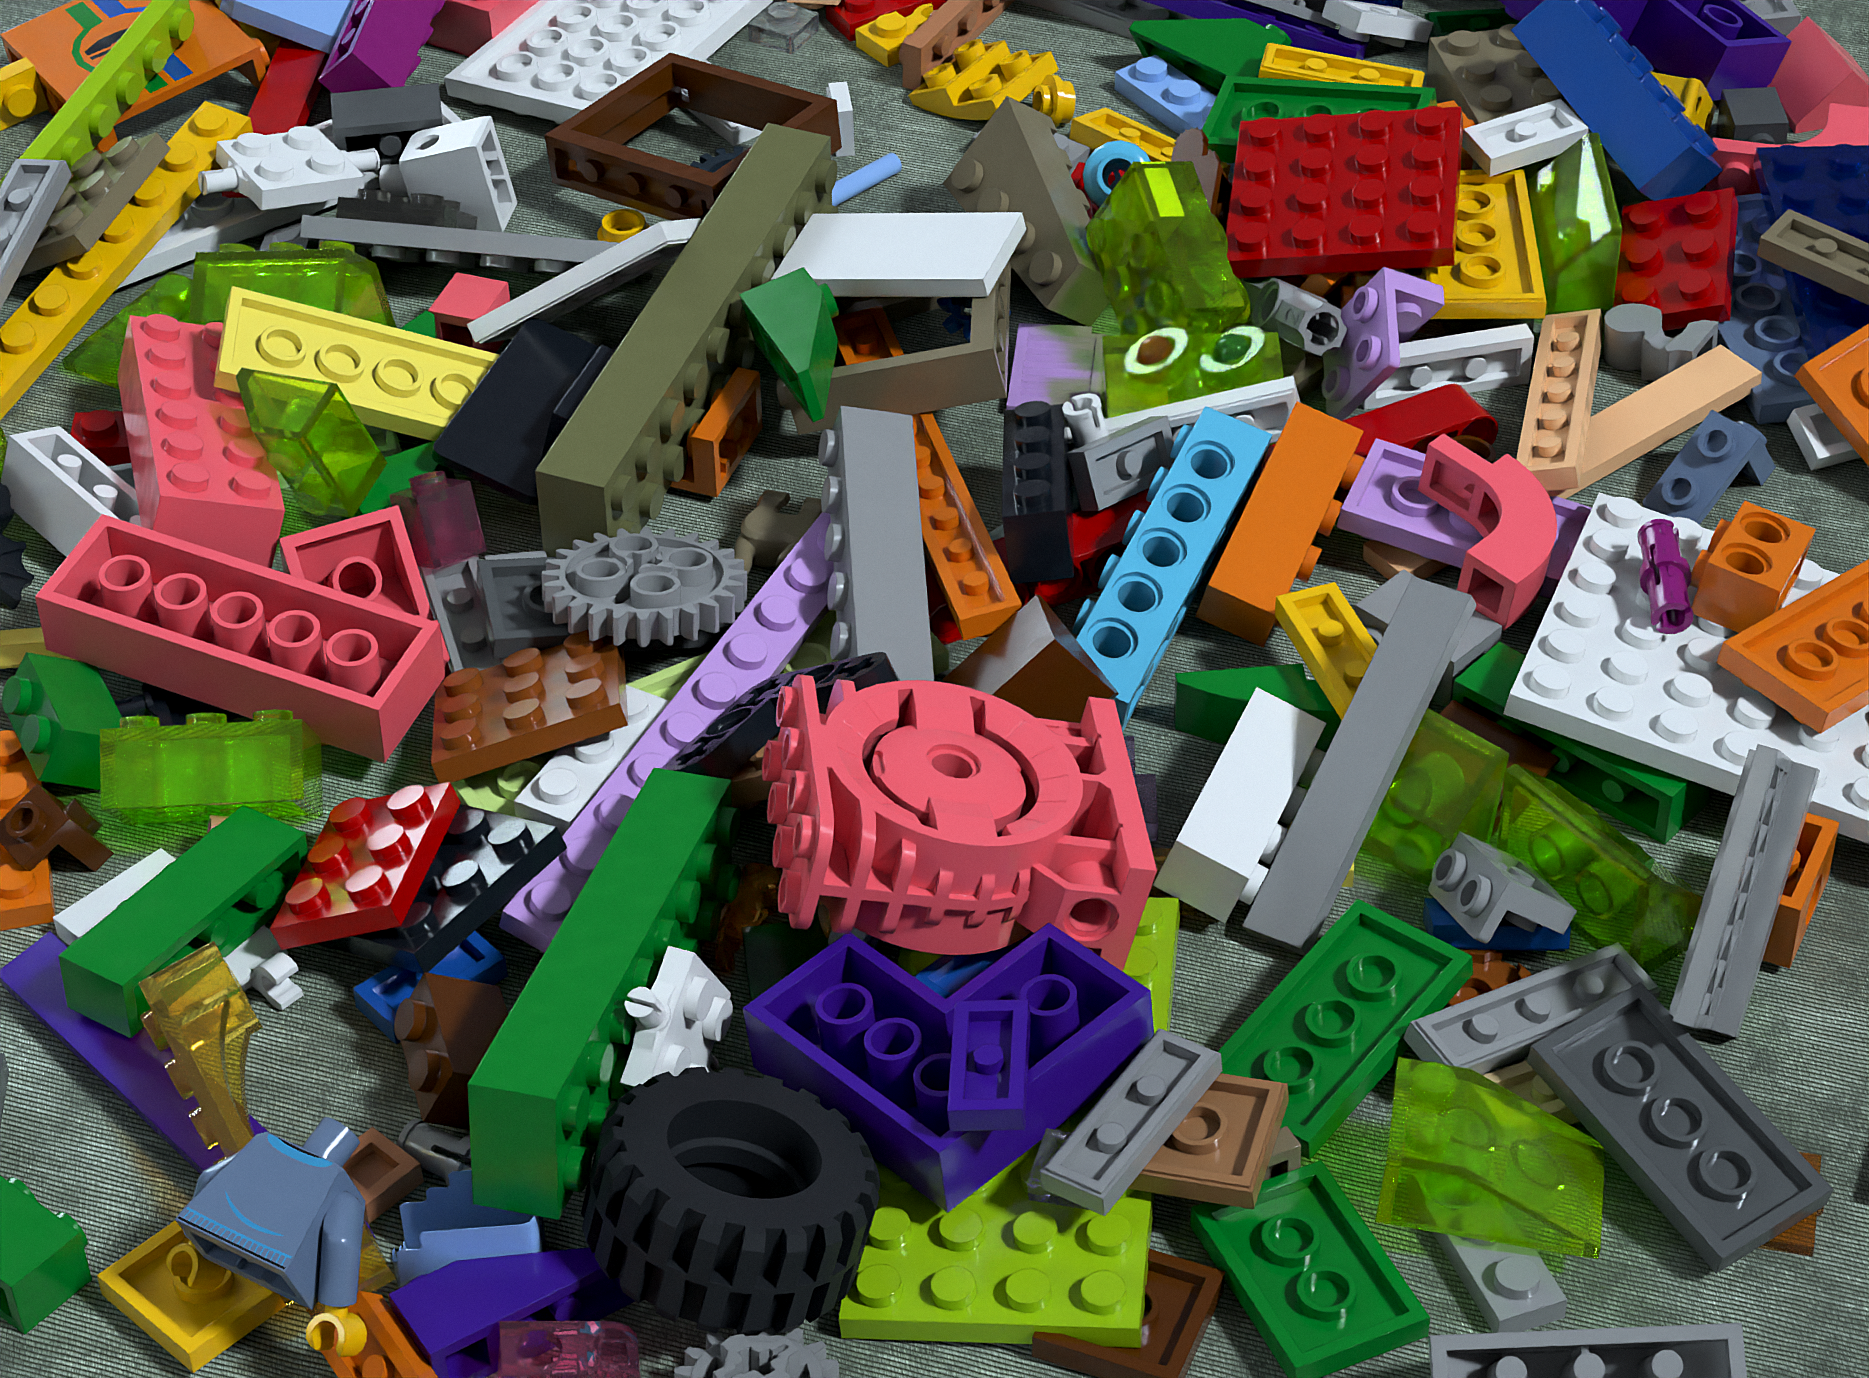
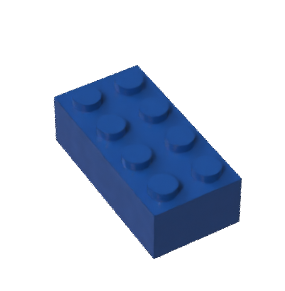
(1619, 97)

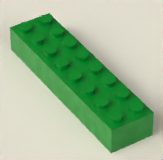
(569, 1036)

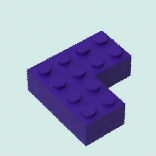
(1696, 39)
(883, 1045)

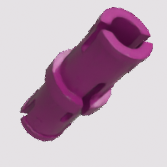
(1665, 576)

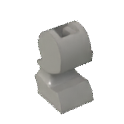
(1638, 342)

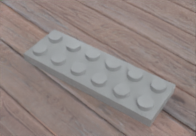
(455, 246)

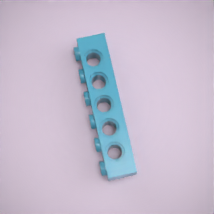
(1169, 551)

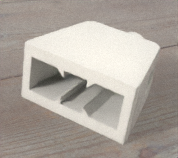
(462, 165)

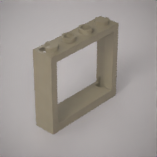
(926, 378)

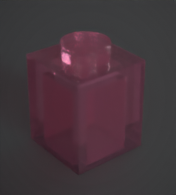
(440, 519)

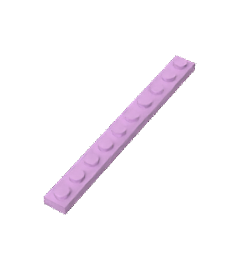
(748, 653)

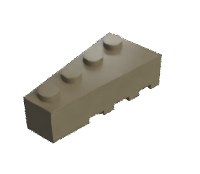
(1023, 170)

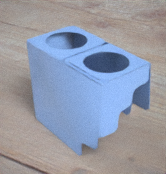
(454, 1229)

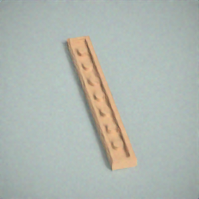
(1624, 433)

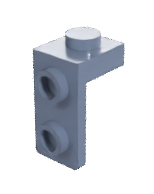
(1709, 466)

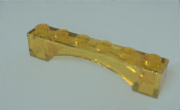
(208, 1026)

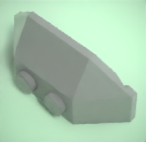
(1593, 1353)

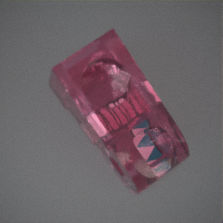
(567, 1350)

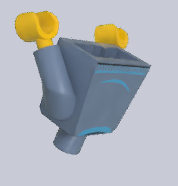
(285, 1223)

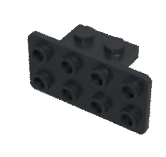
(521, 409)

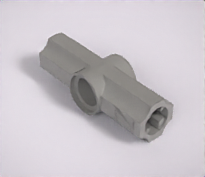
(1294, 314)

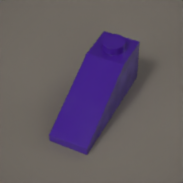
(459, 1306)

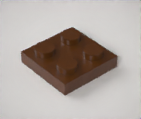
(1176, 1316)

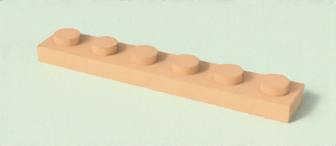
(1561, 399)

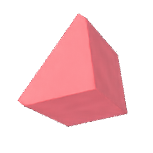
(1815, 75)
(362, 558)

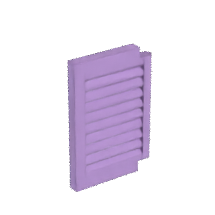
(1055, 364)

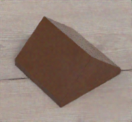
(1035, 666)

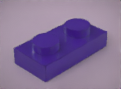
(989, 1065)

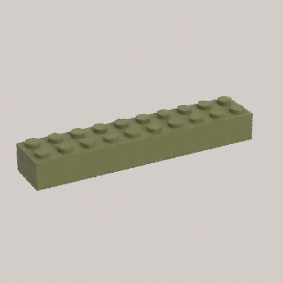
(685, 344)

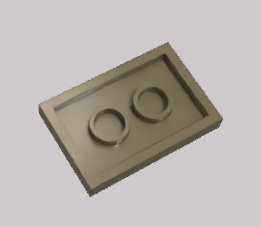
(95, 198)

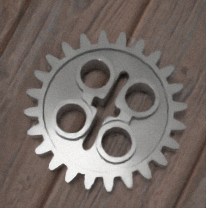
(644, 586)

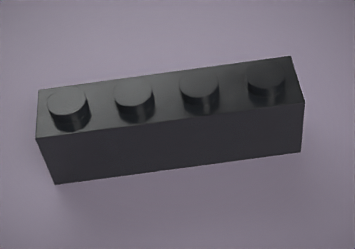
(1037, 493)

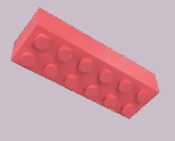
(192, 443)
(241, 636)

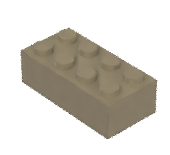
(1489, 78)

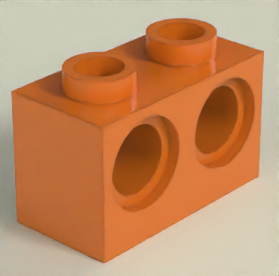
(1749, 567)

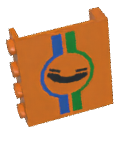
(79, 34)

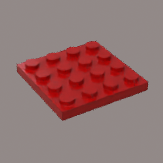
(1345, 192)

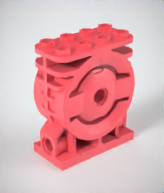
(955, 818)

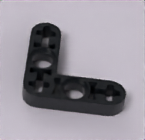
(752, 718)

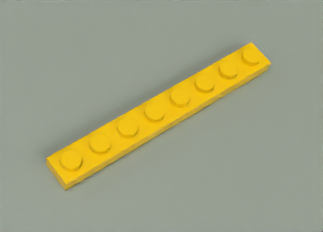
(86, 281)

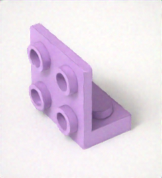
(1377, 320)

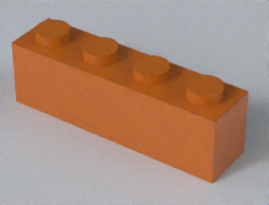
(1281, 522)

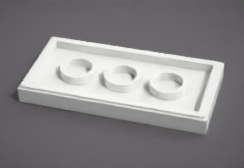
(906, 253)
(587, 280)

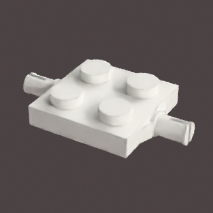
(288, 168)
(677, 1019)

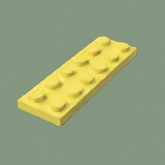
(384, 372)

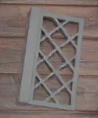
(1743, 892)

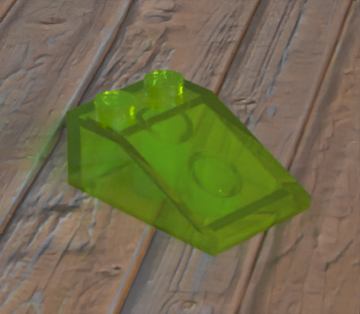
(1486, 1164)

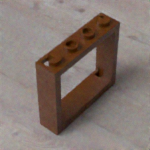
(588, 150)

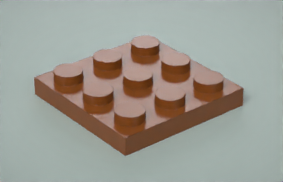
(527, 706)

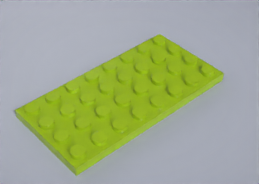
(1009, 1262)

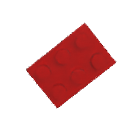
(1679, 256)
(366, 865)

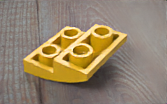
(981, 79)

